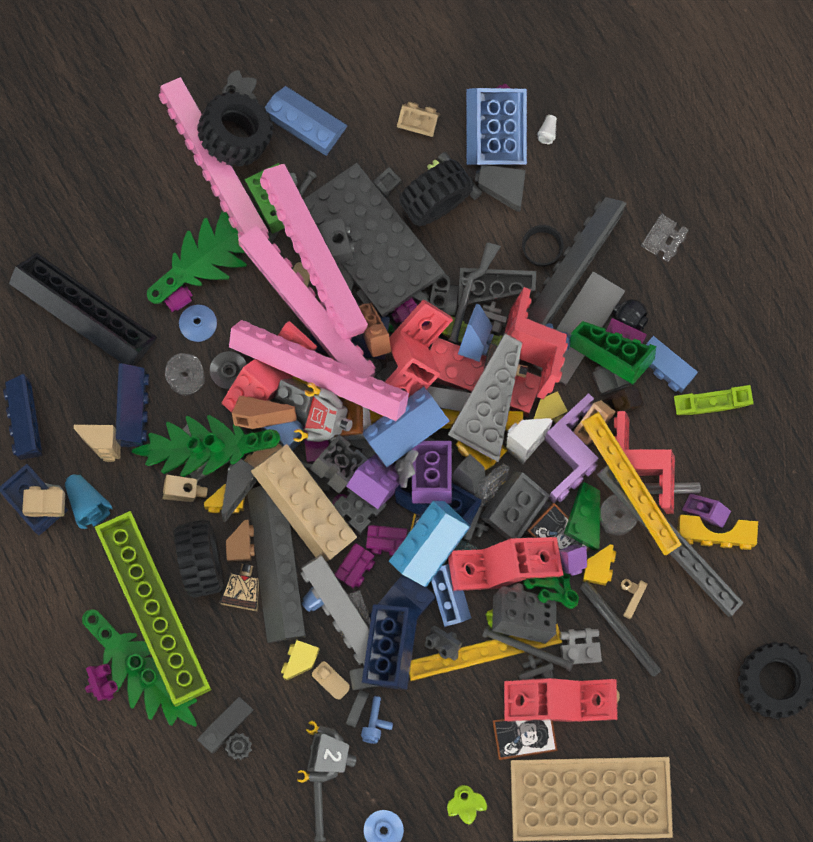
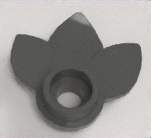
(242, 85)

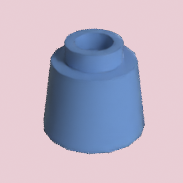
(310, 601)

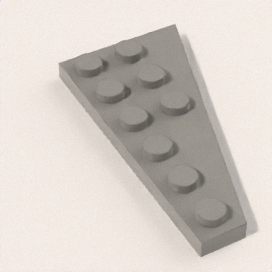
(486, 411)

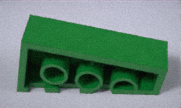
(612, 351)

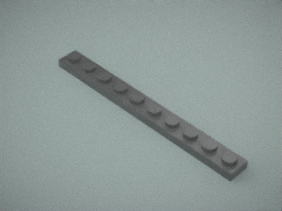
(685, 556)

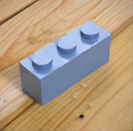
(671, 367)
(451, 603)

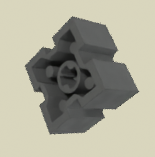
(338, 463)
(357, 511)

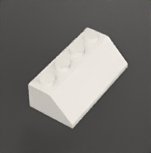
(526, 437)

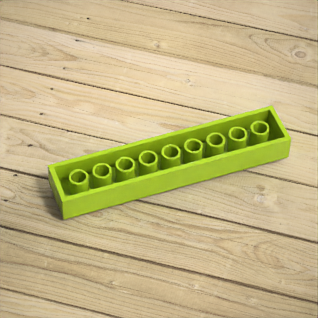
(152, 609)

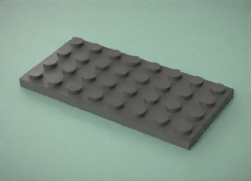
(388, 257)

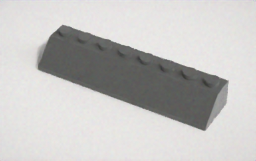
(576, 260)
(276, 569)

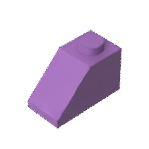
(709, 510)
(573, 559)

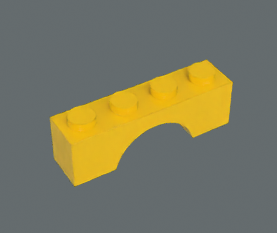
(743, 533)

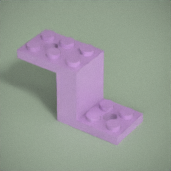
(571, 449)

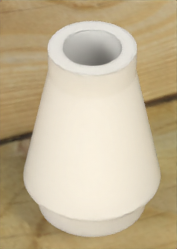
(548, 130)

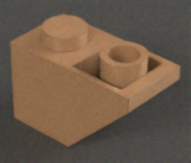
(239, 544)

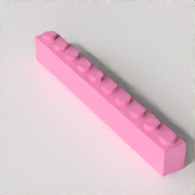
(221, 176)
(313, 252)
(302, 300)
(318, 369)

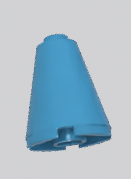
(86, 502)

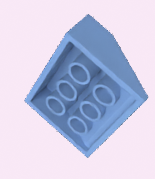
(496, 126)

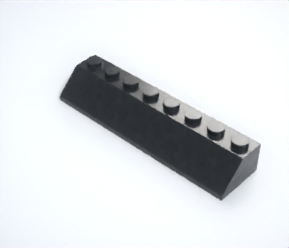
(82, 309)

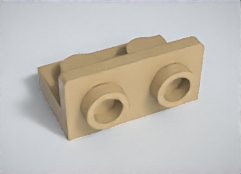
(418, 119)

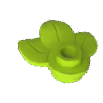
(466, 807)

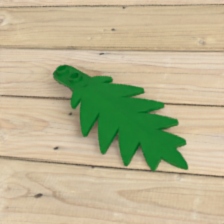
(199, 261)
(203, 446)
(141, 671)

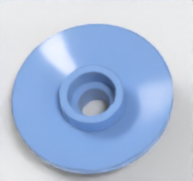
(383, 819)

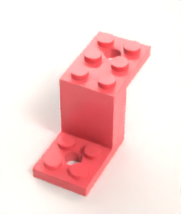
(539, 343)
(411, 350)
(260, 379)
(649, 462)
(505, 563)
(560, 700)

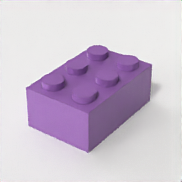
(432, 472)
(374, 481)

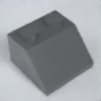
(293, 393)

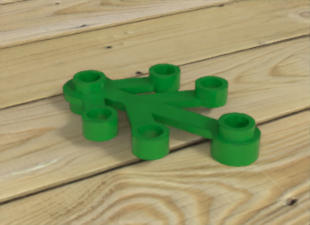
(565, 595)

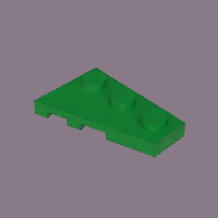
(584, 518)

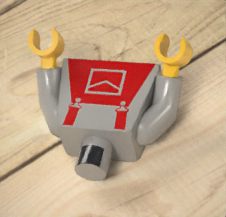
(325, 416)

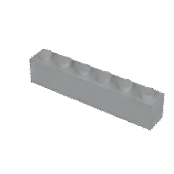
(338, 605)

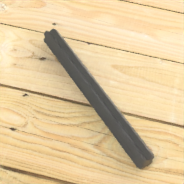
(620, 628)

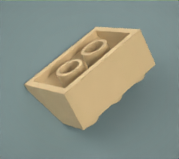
(101, 440)

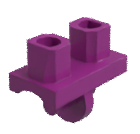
(98, 682)

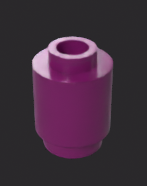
(178, 299)

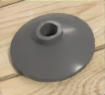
(221, 363)

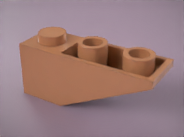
(375, 334)
(259, 413)

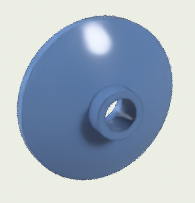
(201, 331)

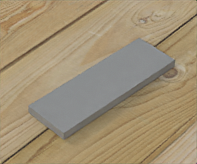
(592, 306)

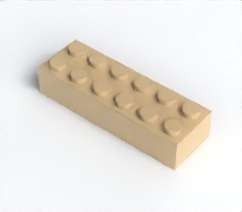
(303, 503)

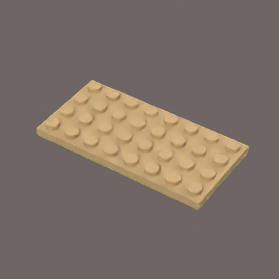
(591, 799)

